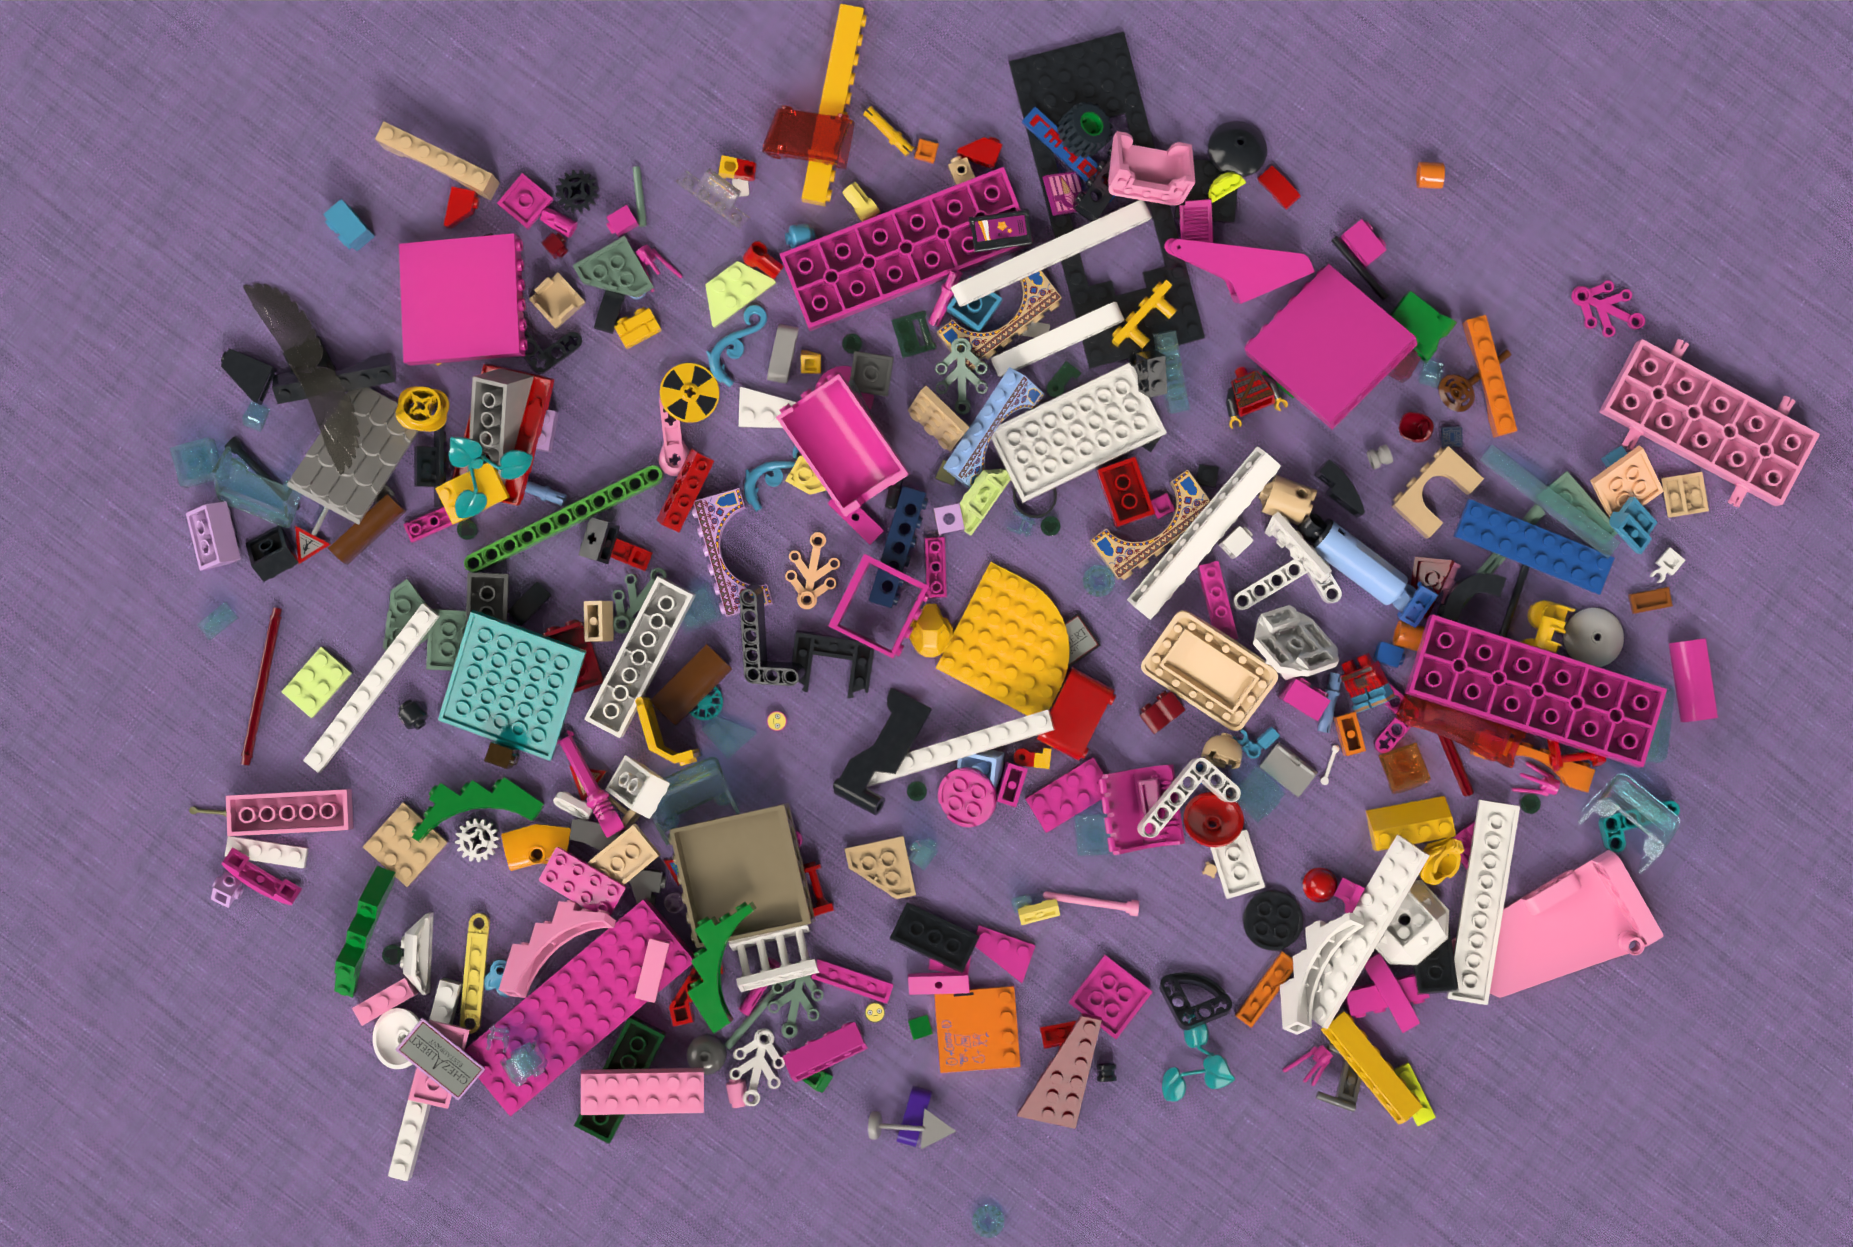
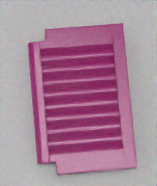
(1196, 220)

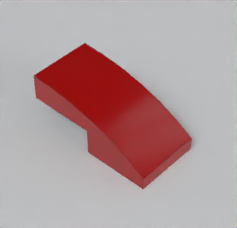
(1279, 187)
(631, 554)

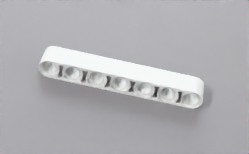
(1058, 339)

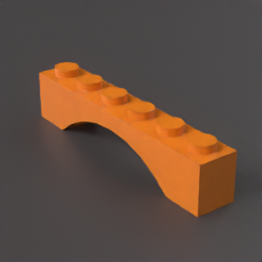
(1497, 400)
(1572, 774)

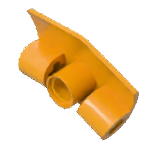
(522, 842)

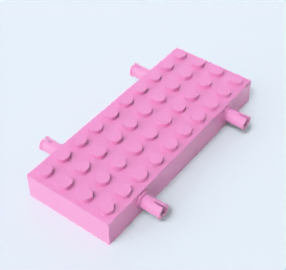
(1709, 423)

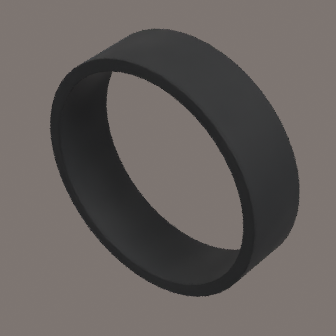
(1035, 516)

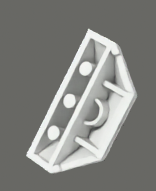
(418, 953)

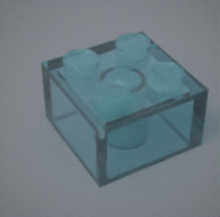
(195, 461)

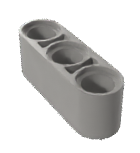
(782, 353)

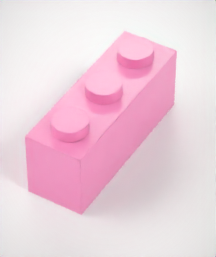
(384, 1001)

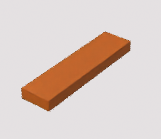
(1266, 990)

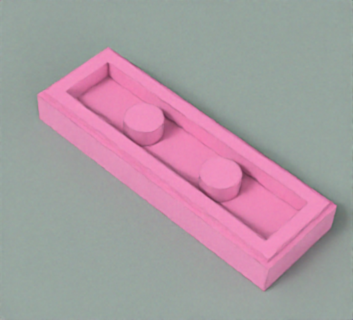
(652, 970)

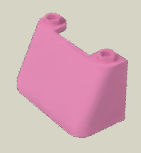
(1150, 172)

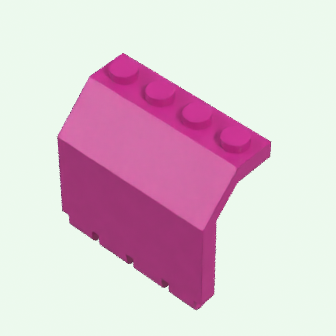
(1125, 812)

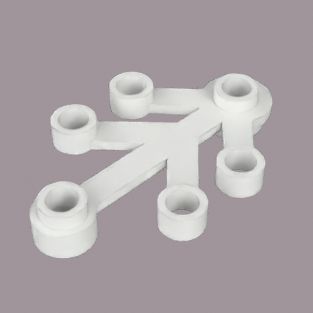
(758, 1063)

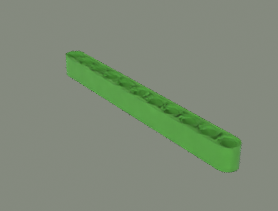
(556, 526)

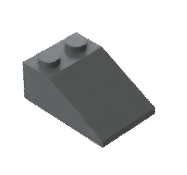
(488, 594)

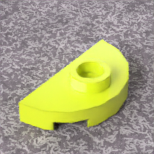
(1224, 185)

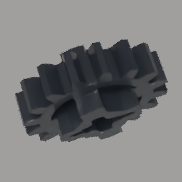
(573, 198)

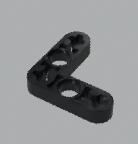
(546, 354)

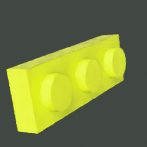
(1425, 1113)

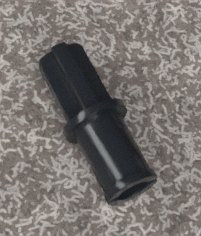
(893, 495)

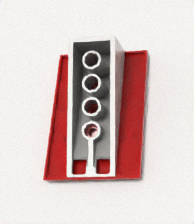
(507, 416)

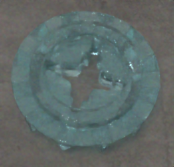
(1097, 571)
(981, 1228)

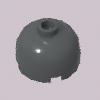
(707, 1053)

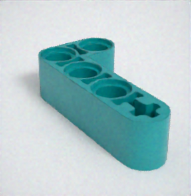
(1621, 825)

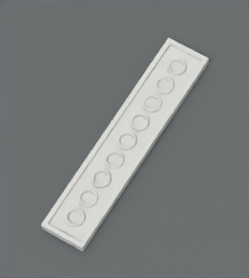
(1484, 900)
(1377, 908)

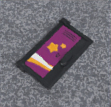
(1006, 229)

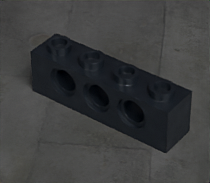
(1084, 203)

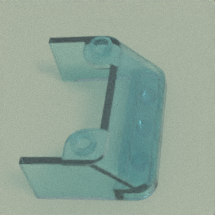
(253, 492)
(691, 789)
(1641, 809)

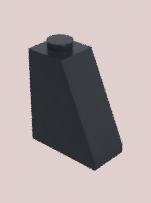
(249, 374)

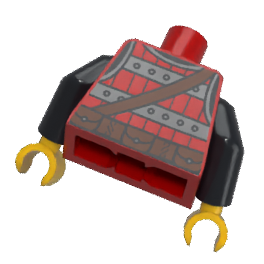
(1251, 393)

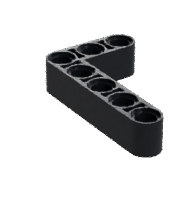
(758, 644)

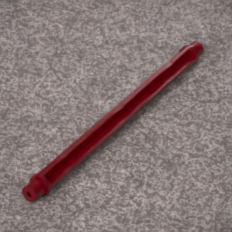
(261, 686)

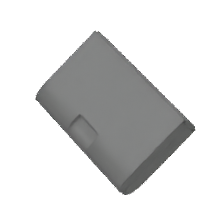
(1288, 769)

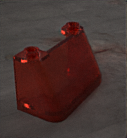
(809, 137)

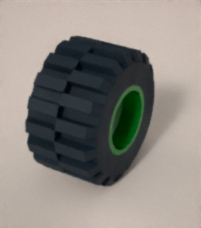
(1085, 129)

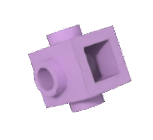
(226, 889)

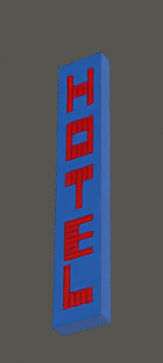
(1049, 135)

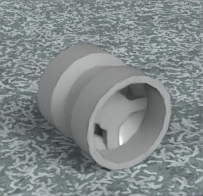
(1379, 457)

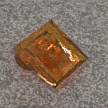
(1404, 768)

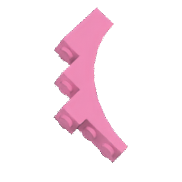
(546, 938)

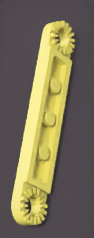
(474, 972)

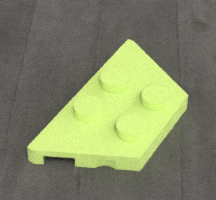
(734, 290)
(982, 496)

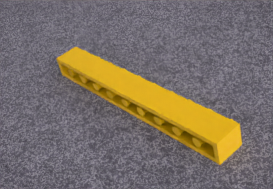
(836, 94)

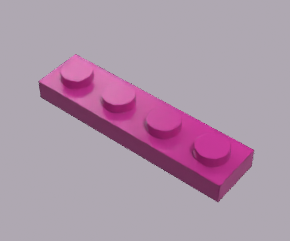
(853, 981)

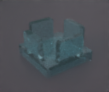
(1258, 794)
(1091, 835)

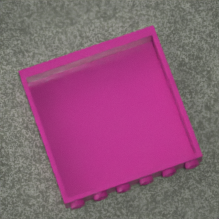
(462, 299)
(1330, 346)

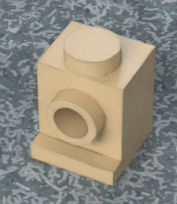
(960, 177)

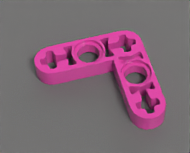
(1382, 736)

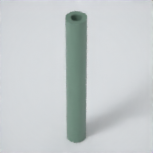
(639, 196)

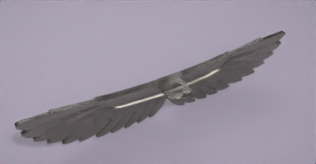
(303, 350)

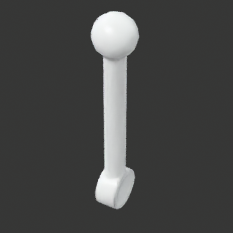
(1324, 780)

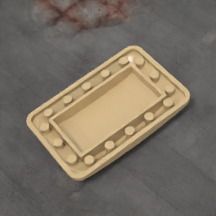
(1209, 670)

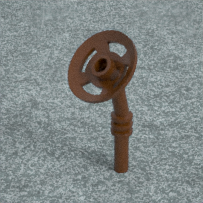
(1462, 388)

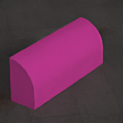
(1693, 680)

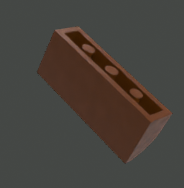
(373, 524)
(691, 684)

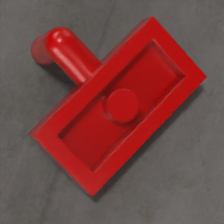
(1055, 1034)

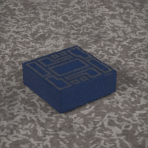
(1451, 437)

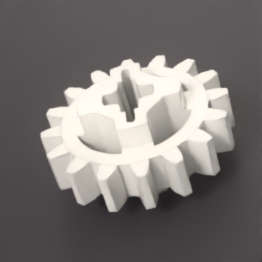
(474, 849)

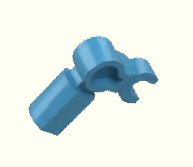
(1253, 749)

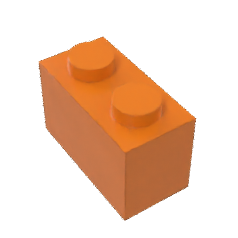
(1349, 734)

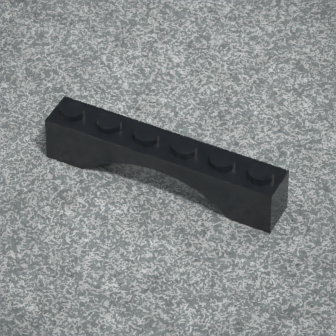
(370, 372)

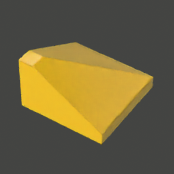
(810, 362)

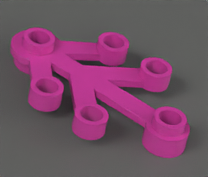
(1604, 306)

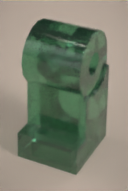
(1056, 385)

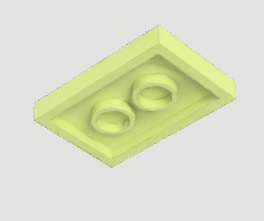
(316, 682)

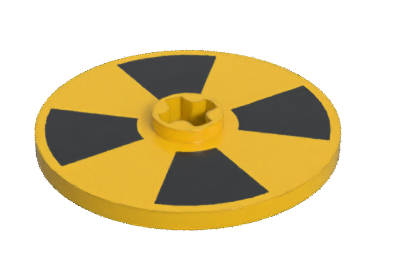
(676, 401)

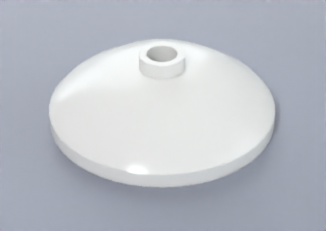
(1580, 639)
(389, 1033)

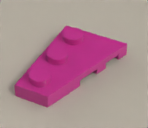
(1006, 951)

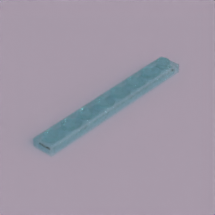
(1550, 501)

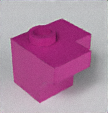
(1349, 894)

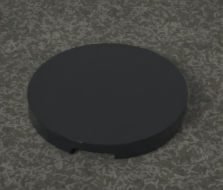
(1272, 920)

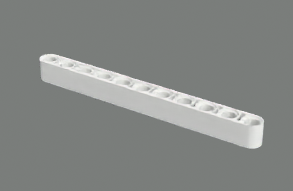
(1051, 253)

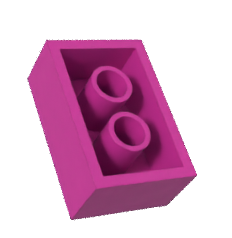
(1305, 699)

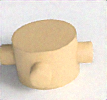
(1210, 870)

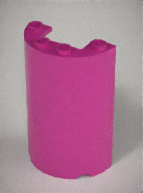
(842, 443)

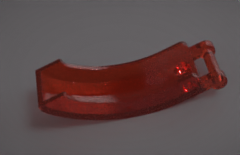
(1473, 732)

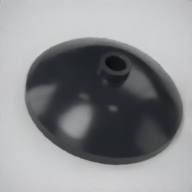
(1232, 157)

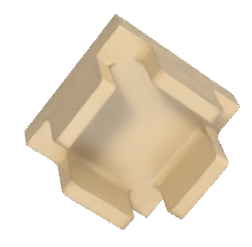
(556, 300)

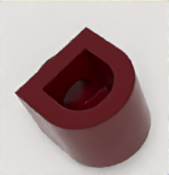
(555, 245)

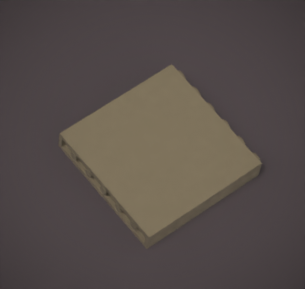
(740, 861)

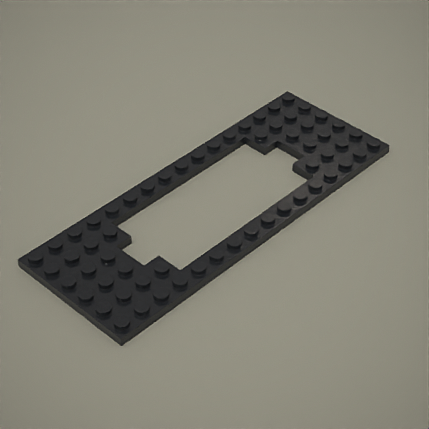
(1104, 75)

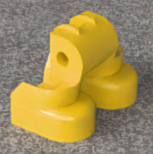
(1547, 618)

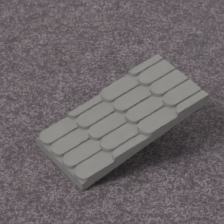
(379, 452)

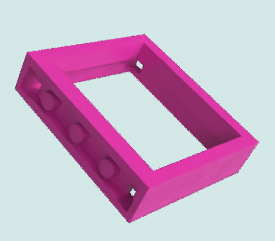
(850, 593)

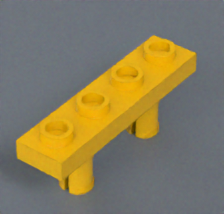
(1155, 301)

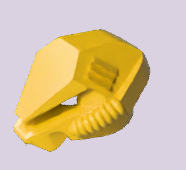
(931, 632)
(1439, 864)

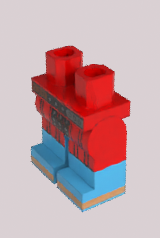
(1366, 684)

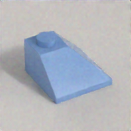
(987, 762)

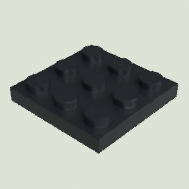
(1224, 208)

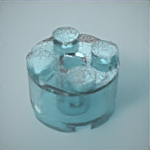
(524, 1062)

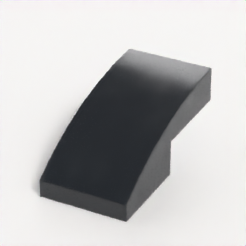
(609, 311)
(529, 603)

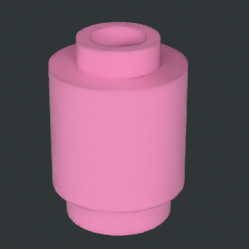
(735, 1092)

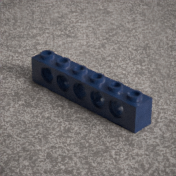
(907, 497)

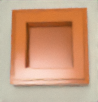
(926, 151)

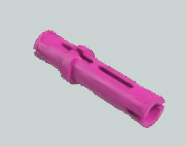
(945, 297)

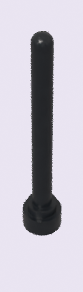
(237, 448)

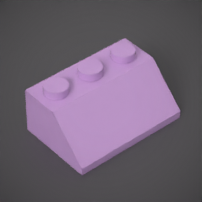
(213, 535)

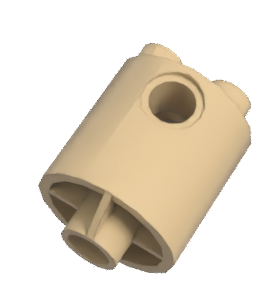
(1287, 498)

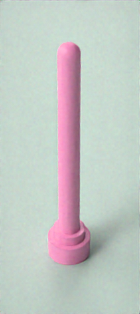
(1130, 907)

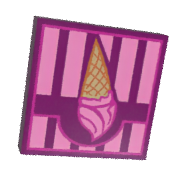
(1062, 191)

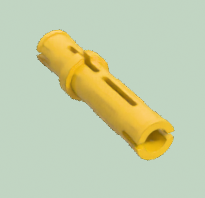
(895, 138)

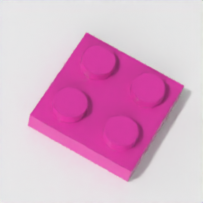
(525, 201)

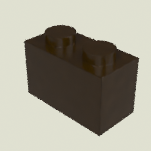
(502, 755)

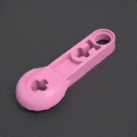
(672, 445)

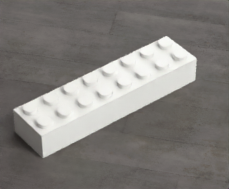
(640, 656)

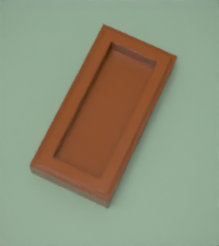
(1650, 600)

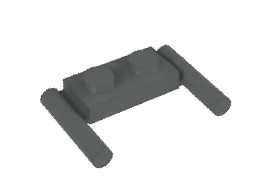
(1347, 1088)

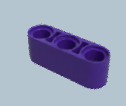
(914, 1115)

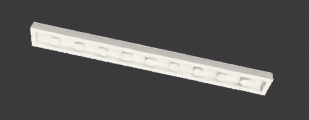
(371, 688)
(970, 745)

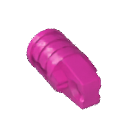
(559, 222)

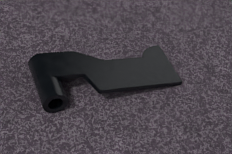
(885, 755)

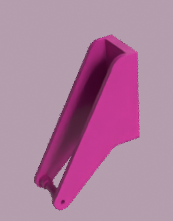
(1244, 269)

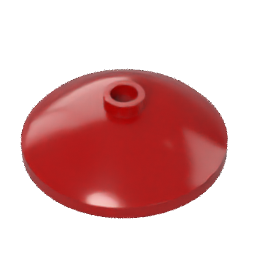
(1208, 810)

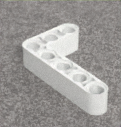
(1286, 578)
(1183, 793)

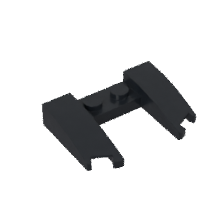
(810, 644)

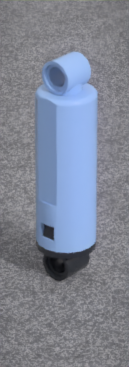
(1357, 561)

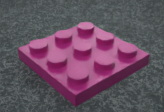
(1111, 995)

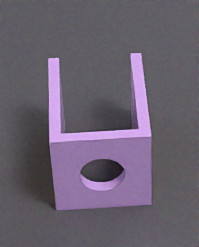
(944, 528)

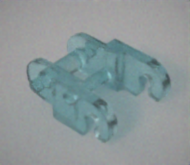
(1024, 518)
(505, 1038)

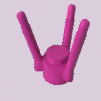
(647, 256)
(1548, 785)
(1321, 1057)

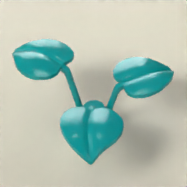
(468, 452)
(1216, 1067)

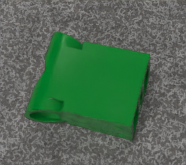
(1423, 323)

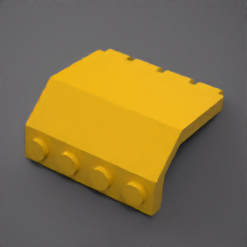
(654, 737)

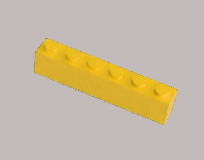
(1372, 1068)

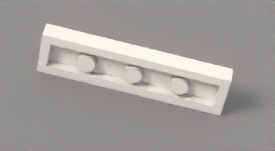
(269, 852)

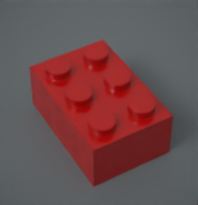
(1125, 492)

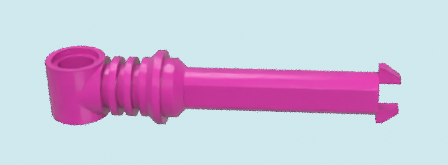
(597, 799)

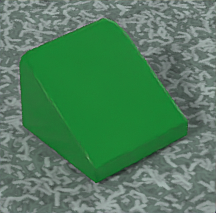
(920, 1027)
(819, 1080)

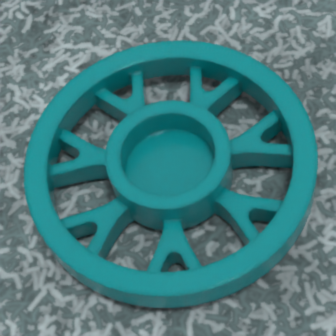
(706, 703)

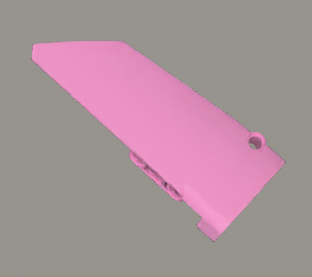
(1571, 926)

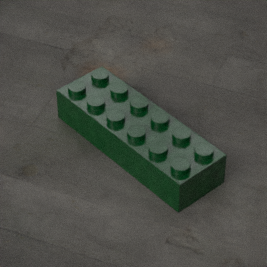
(632, 1050)

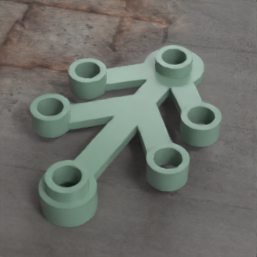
(962, 373)
(635, 602)
(796, 995)

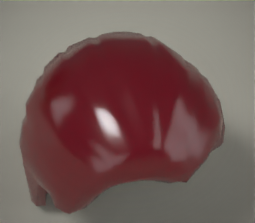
(1416, 427)

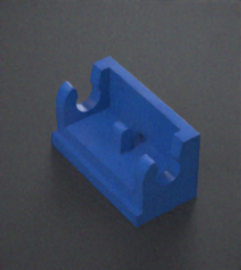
(1418, 605)

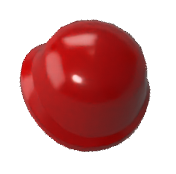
(1319, 885)

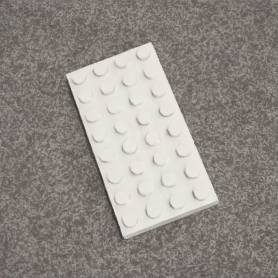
(1076, 432)

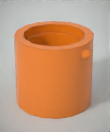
(1430, 175)
(1407, 636)

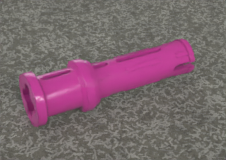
(755, 994)

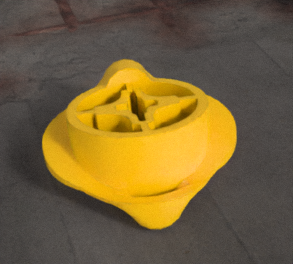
(415, 395)

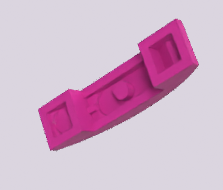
(260, 880)
(1391, 993)

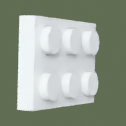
(1237, 867)

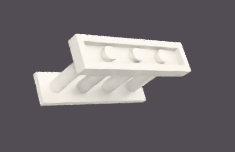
(768, 975)

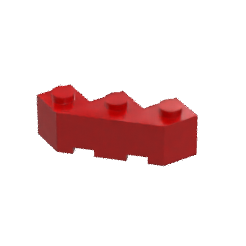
(681, 1006)

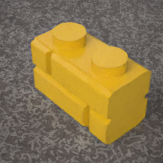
(637, 328)

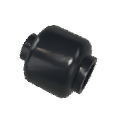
(412, 714)

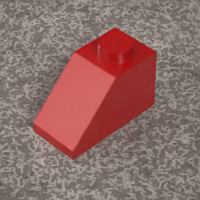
(982, 152)
(460, 206)

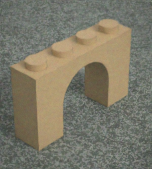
(1411, 504)

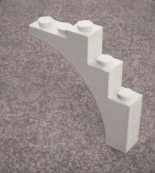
(1308, 966)

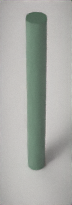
(752, 1017)

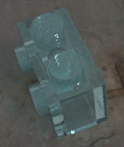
(923, 852)

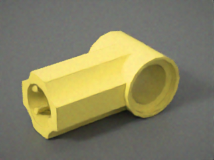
(864, 206)

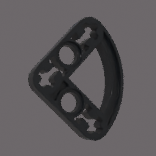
(1188, 1011)

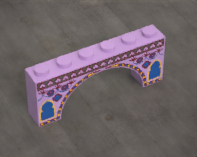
(713, 516)

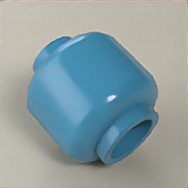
(799, 235)

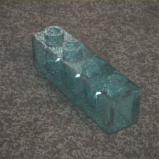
(1176, 396)

